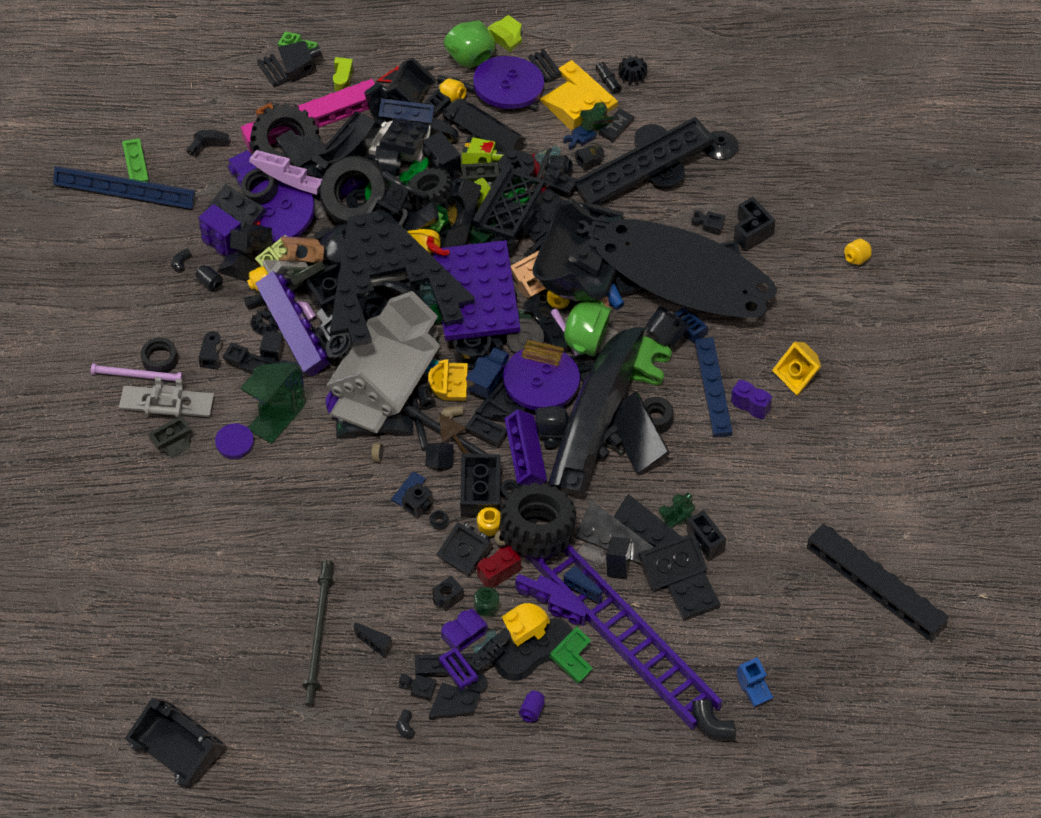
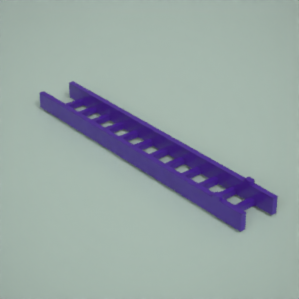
(639, 624)

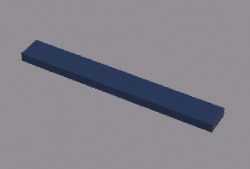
(124, 187)

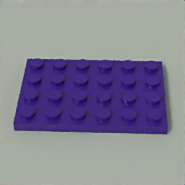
(487, 275)

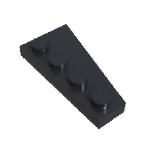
(644, 522)
(599, 527)

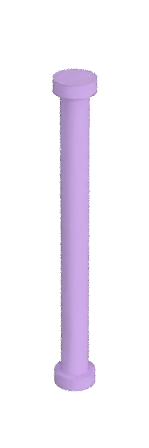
(134, 373)

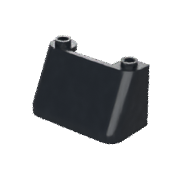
(175, 741)

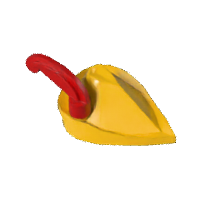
(429, 240)

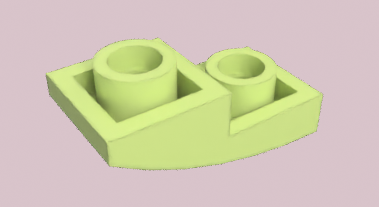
(272, 252)

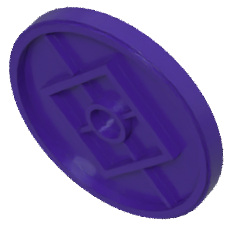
(508, 82)
(288, 211)
(540, 383)

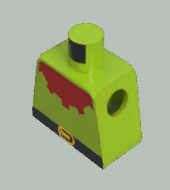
(480, 151)

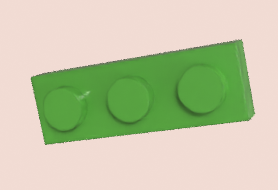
(135, 160)

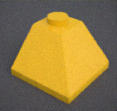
(797, 366)

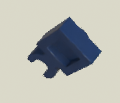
(580, 136)

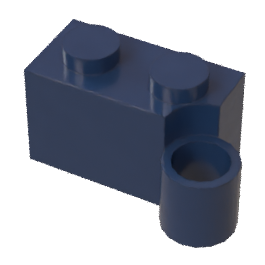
(487, 372)

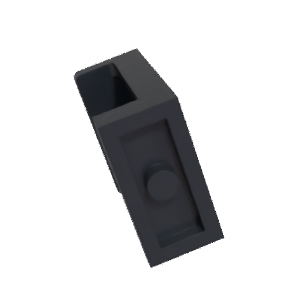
(410, 82)

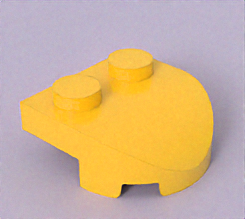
(449, 380)
(526, 622)

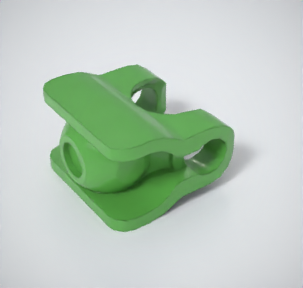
(644, 369)

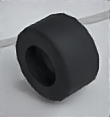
(661, 406)

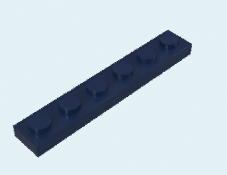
(713, 387)

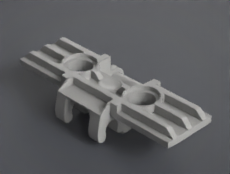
(166, 400)

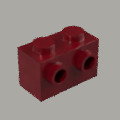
(498, 567)

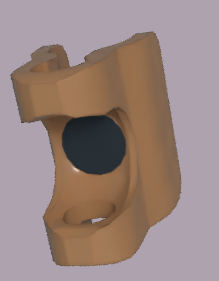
(302, 250)

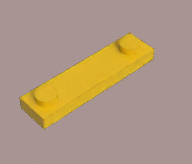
(577, 76)

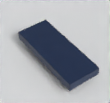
(410, 482)

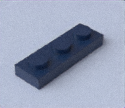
(406, 110)

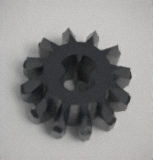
(632, 69)

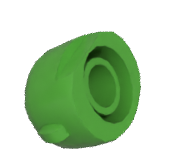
(470, 44)
(587, 327)

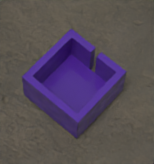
(216, 229)

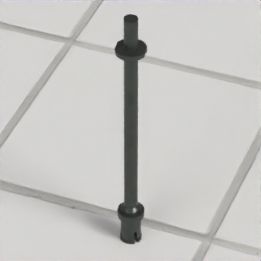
(325, 580)

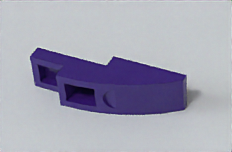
(559, 600)

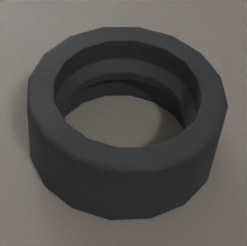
(261, 197)
(159, 344)

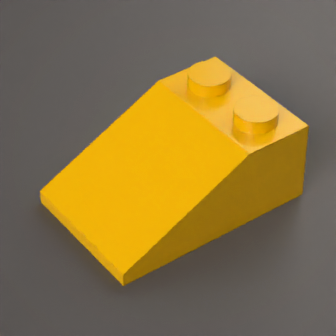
(568, 102)

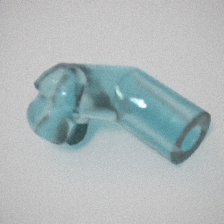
(539, 156)

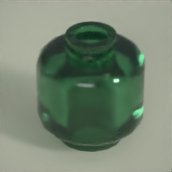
(486, 601)

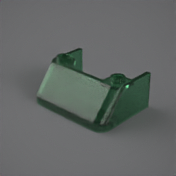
(280, 397)

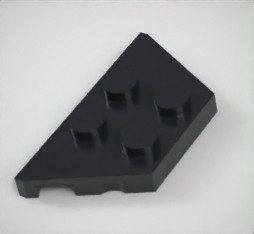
(498, 405)

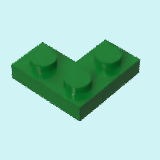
(568, 657)

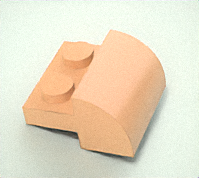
(523, 274)

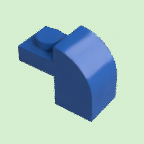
(751, 679)

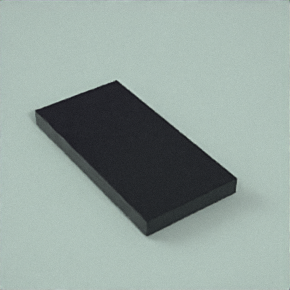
(639, 434)

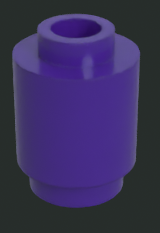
(532, 706)

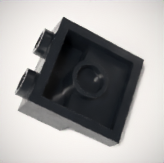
(465, 548)

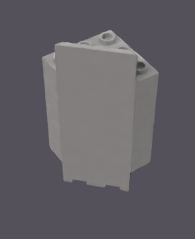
(381, 375)

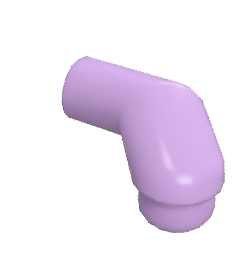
(309, 313)

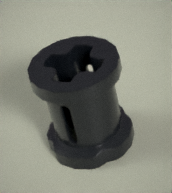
(425, 397)

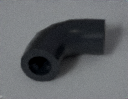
(710, 725)

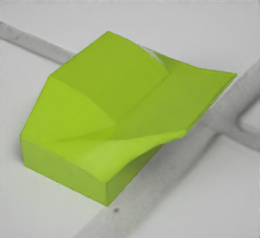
(506, 32)

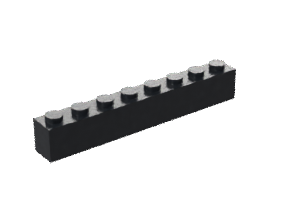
(877, 582)

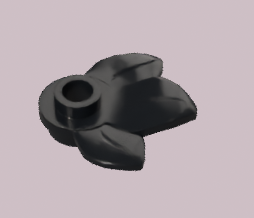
(539, 307)

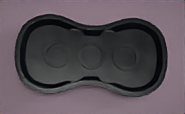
(522, 660)

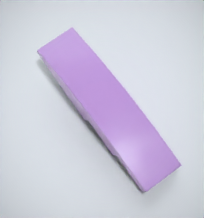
(280, 168)

